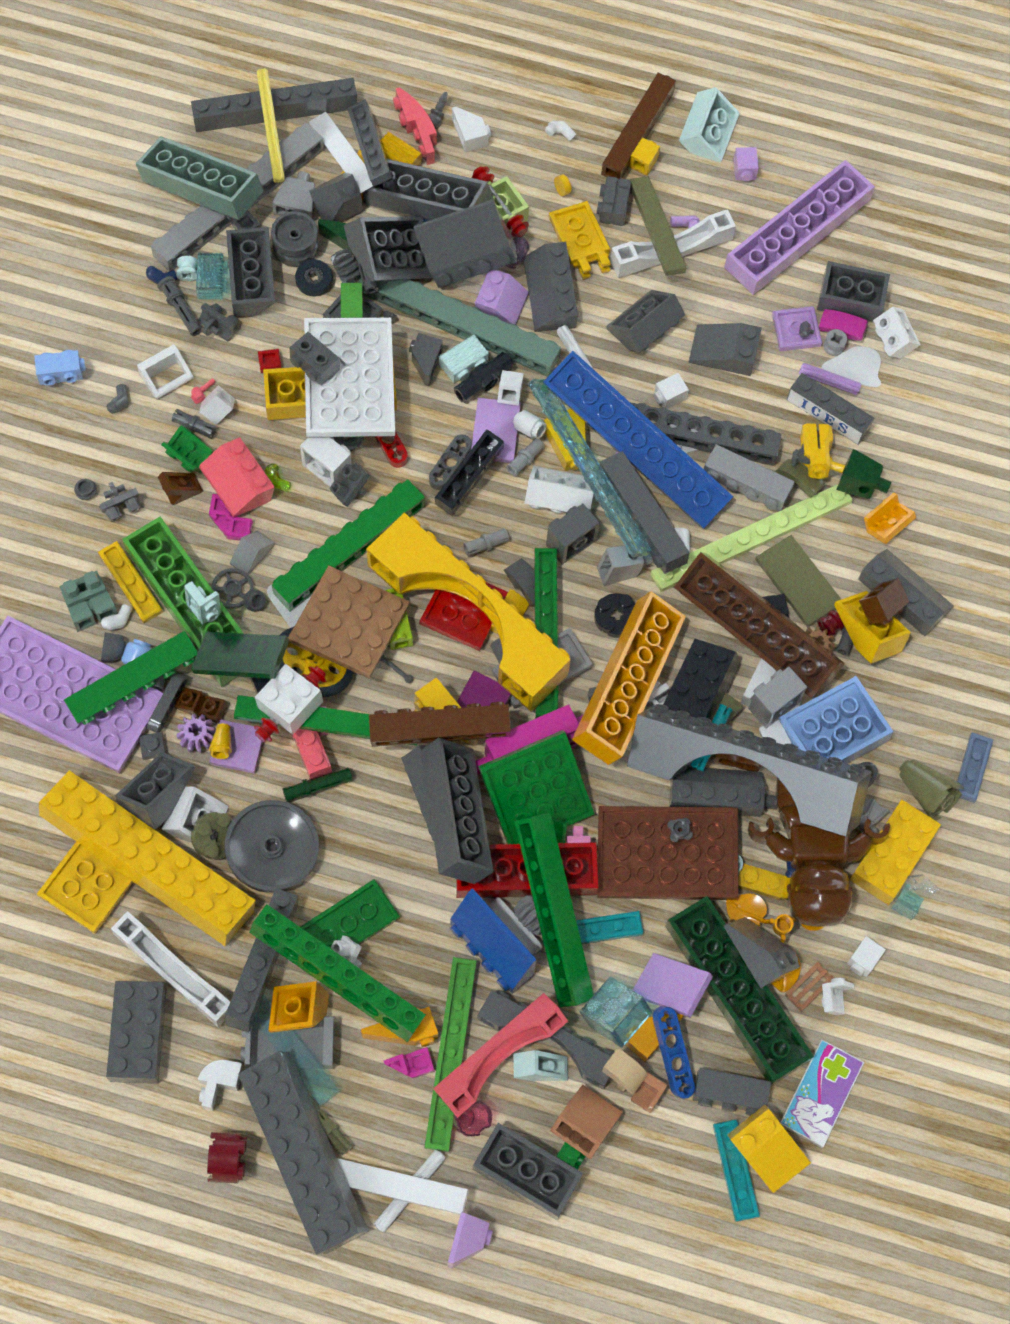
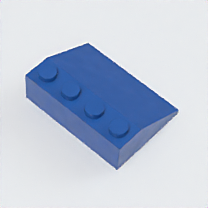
(492, 942)

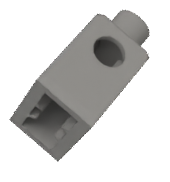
(295, 196)
(619, 565)

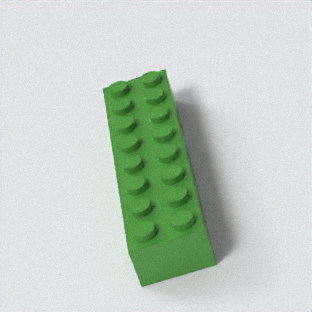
(167, 572)

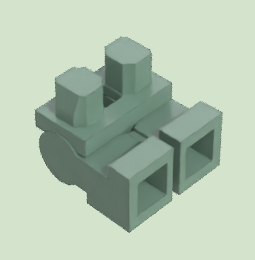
(86, 598)

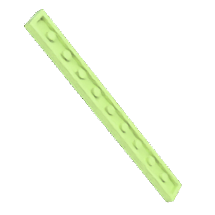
(761, 532)

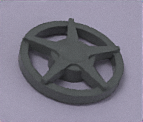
(232, 587)

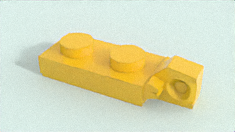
(763, 882)

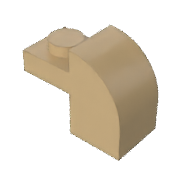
(624, 1071)

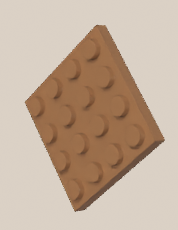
(348, 622)

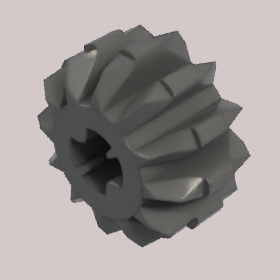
(346, 266)

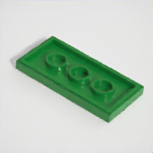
(355, 916)

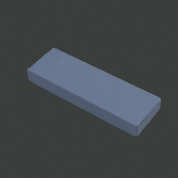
(974, 766)

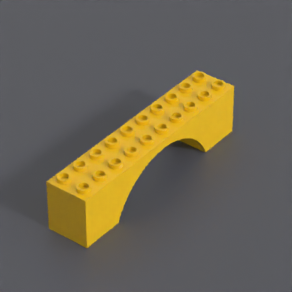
(414, 561)

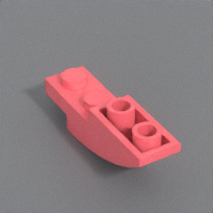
(416, 121)

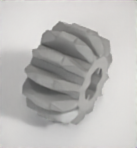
(527, 915)

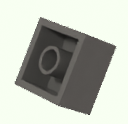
(572, 532)

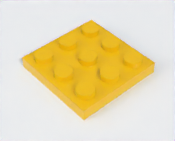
(84, 888)

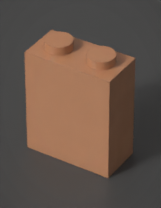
(586, 1121)

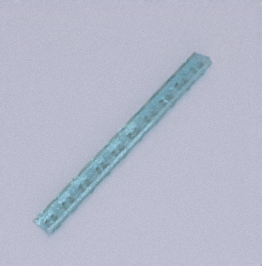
(590, 469)

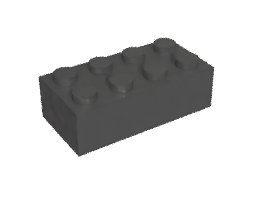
(136, 1032)
(527, 1171)

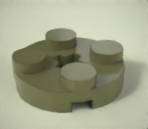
(203, 830)

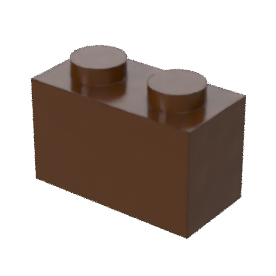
(884, 602)

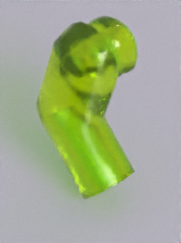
(273, 474)

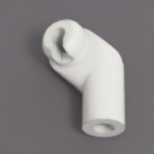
(560, 127)
(117, 621)

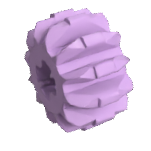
(187, 730)

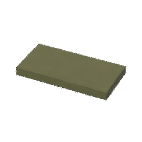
(799, 580)

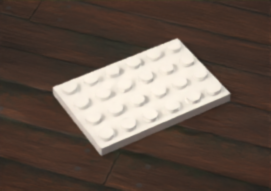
(361, 393)

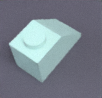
(540, 1066)

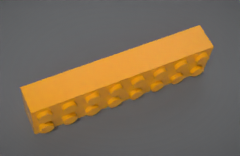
(629, 678)

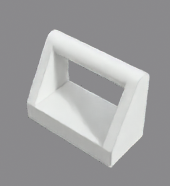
(159, 363)

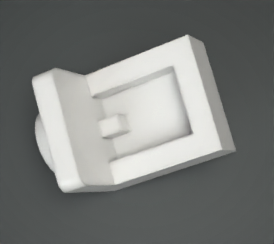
(833, 995)

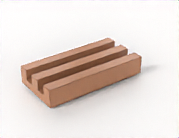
(822, 973)

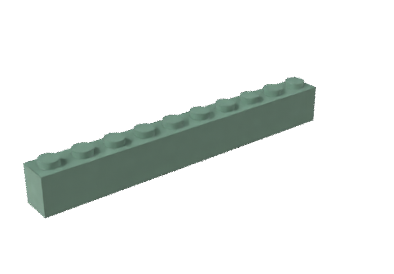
(465, 321)

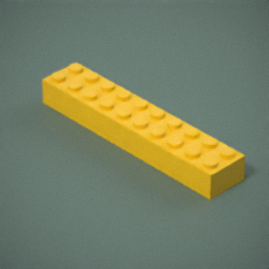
(147, 858)

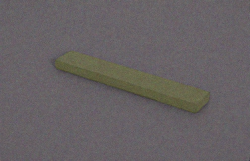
(657, 226)

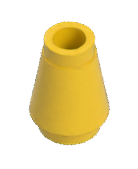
(221, 742)

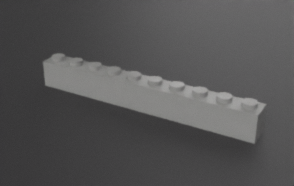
(206, 223)

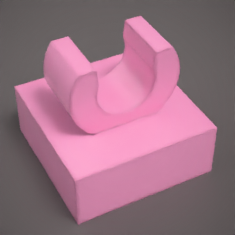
(578, 836)

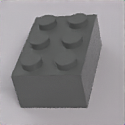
(853, 290)

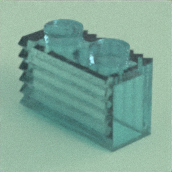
(210, 276)

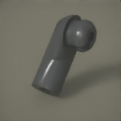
(120, 401)

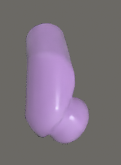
(684, 221)

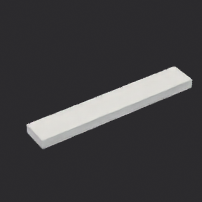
(404, 1187)

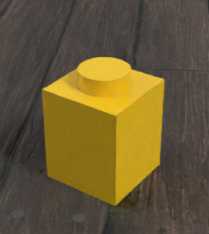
(644, 156)

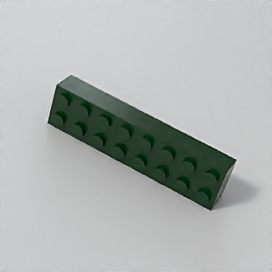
(746, 1007)

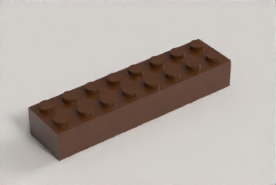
(758, 623)

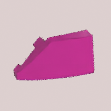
(413, 1064)

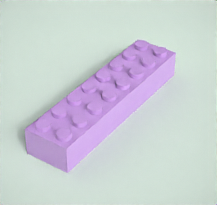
(799, 227)

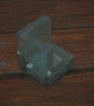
(907, 903)

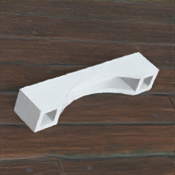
(641, 255)
(171, 969)

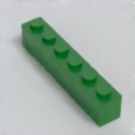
(130, 677)

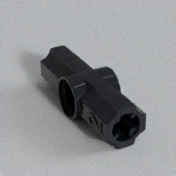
(483, 377)

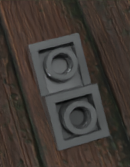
(522, 576)

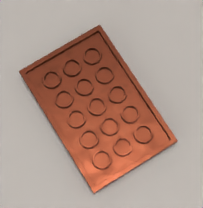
(644, 863)

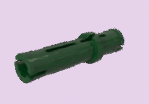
(318, 784)

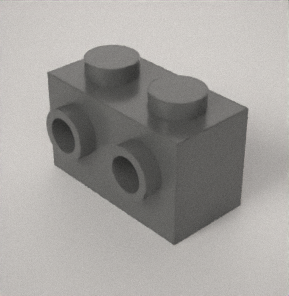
(314, 358)

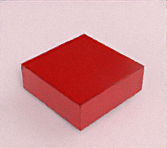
(269, 359)

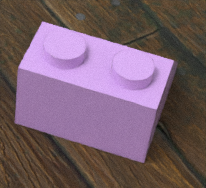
(501, 296)

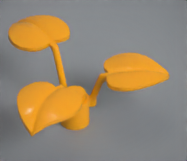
(755, 909)

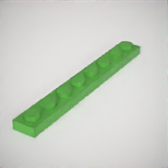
(450, 1049)

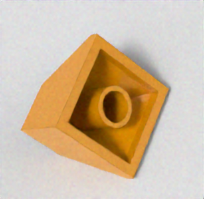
(297, 1006)

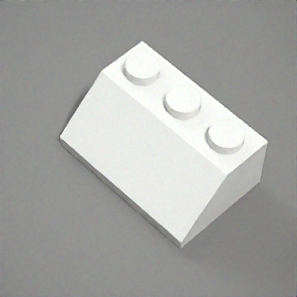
(557, 490)

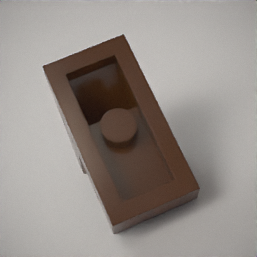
(179, 486)

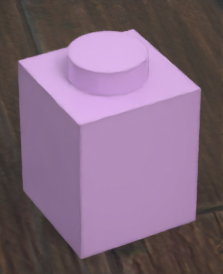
(746, 163)

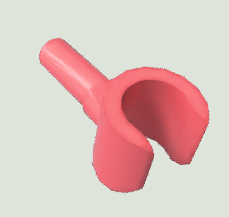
(198, 393)

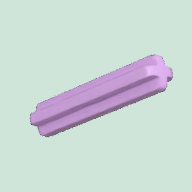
(830, 378)

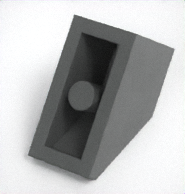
(426, 355)

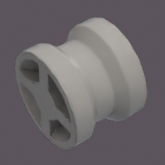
(832, 347)

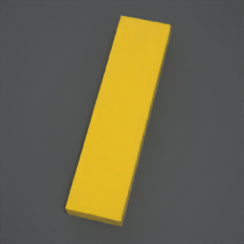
(130, 582)

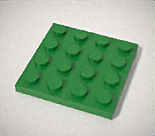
(536, 782)

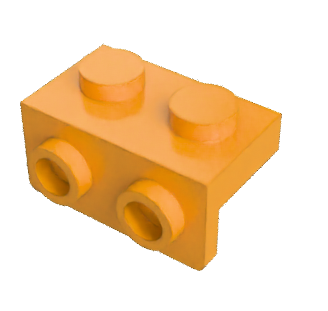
(888, 519)

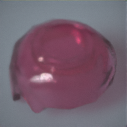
(474, 1119)

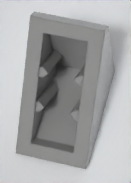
(251, 551)

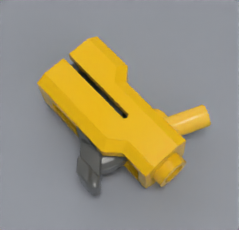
(815, 451)

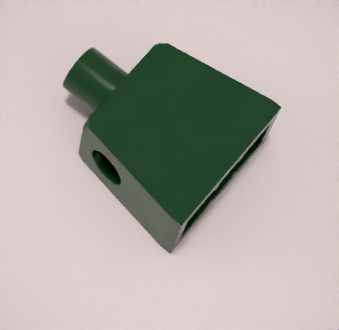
(862, 476)

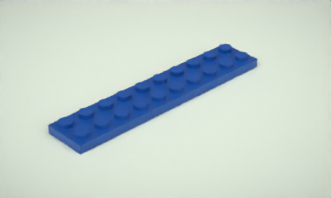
(638, 438)

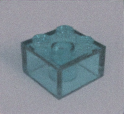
(616, 1011)

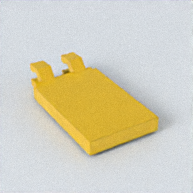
(583, 237)

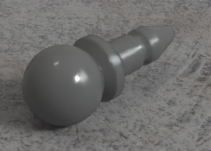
(436, 114)

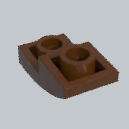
(197, 703)

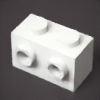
(896, 332)

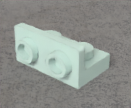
(204, 607)

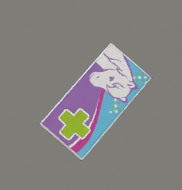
(821, 1093)

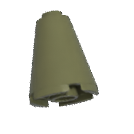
(930, 788)

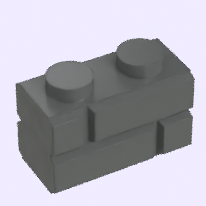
(615, 201)

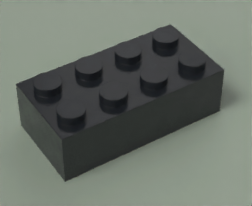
(702, 680)

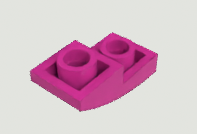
(851, 325)

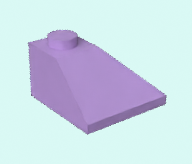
(469, 1239)

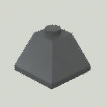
(337, 198)

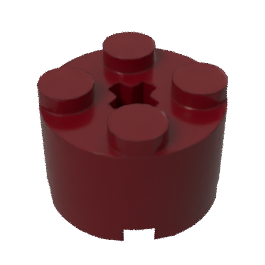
(225, 1157)

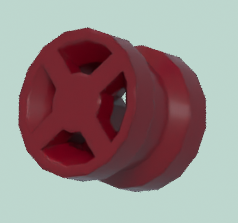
(831, 622)

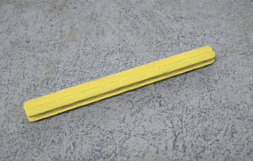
(270, 125)

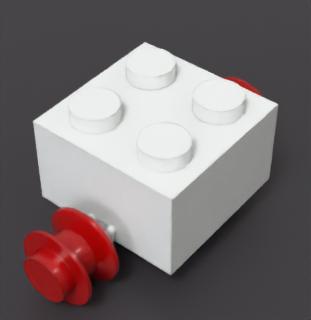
(288, 700)

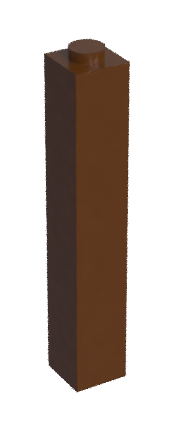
(639, 125)

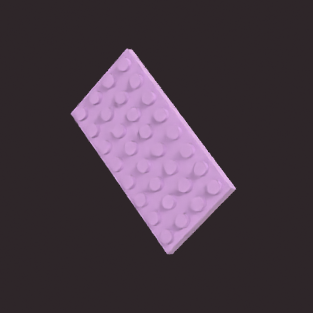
(43, 672)

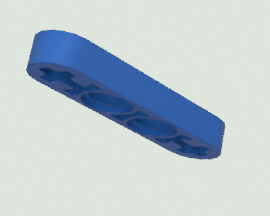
(671, 1053)

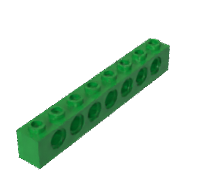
(337, 973)

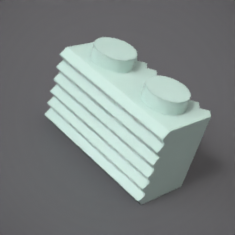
(463, 358)

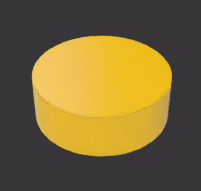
(562, 185)

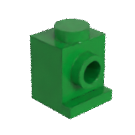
(571, 1156)

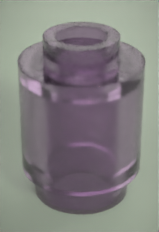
(522, 249)

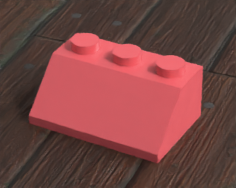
(237, 477)

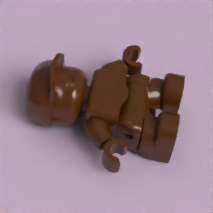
(819, 886)

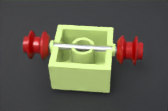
(508, 200)

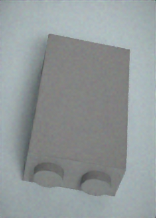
(317, 1040)

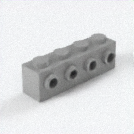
(748, 478)

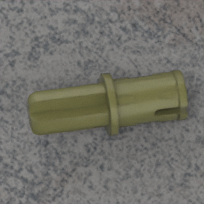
(334, 1135)

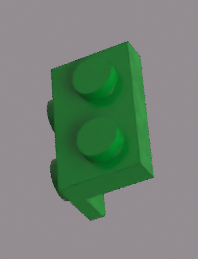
(188, 449)

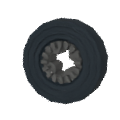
(310, 269)

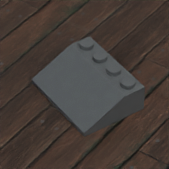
(466, 243)
(388, 247)

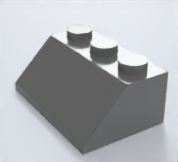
(646, 320)

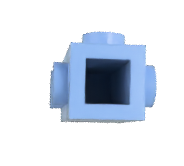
(59, 367)

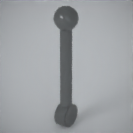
(408, 678)

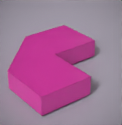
(231, 527)

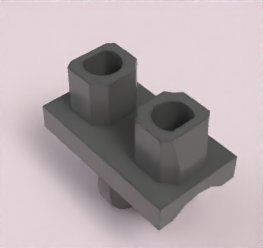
(216, 323)
(351, 485)

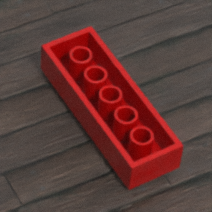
(511, 878)

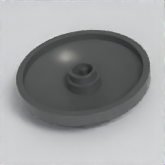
(271, 846)

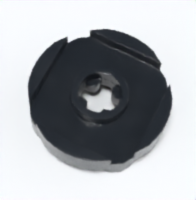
(607, 605)

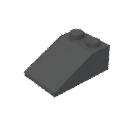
(726, 347)
(156, 789)
(763, 953)

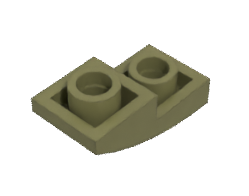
(800, 475)

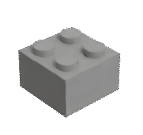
(776, 696)

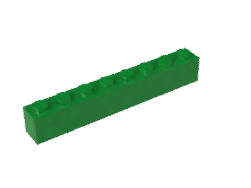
(348, 545)
(554, 910)

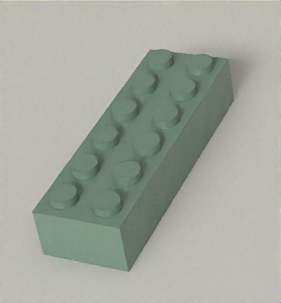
(199, 177)

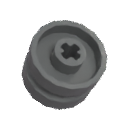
(294, 238)

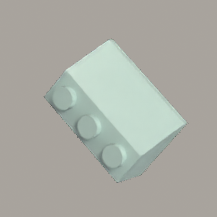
(709, 125)

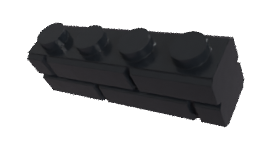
(469, 472)

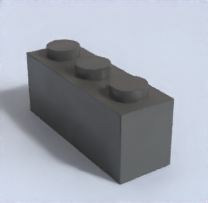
(730, 1091)

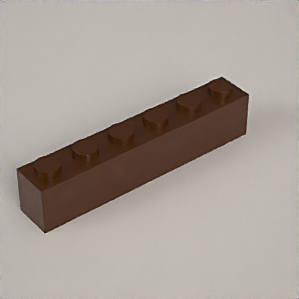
(446, 723)

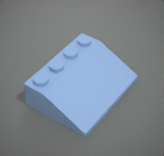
(838, 723)

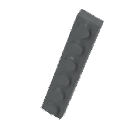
(369, 143)

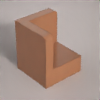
(648, 1093)

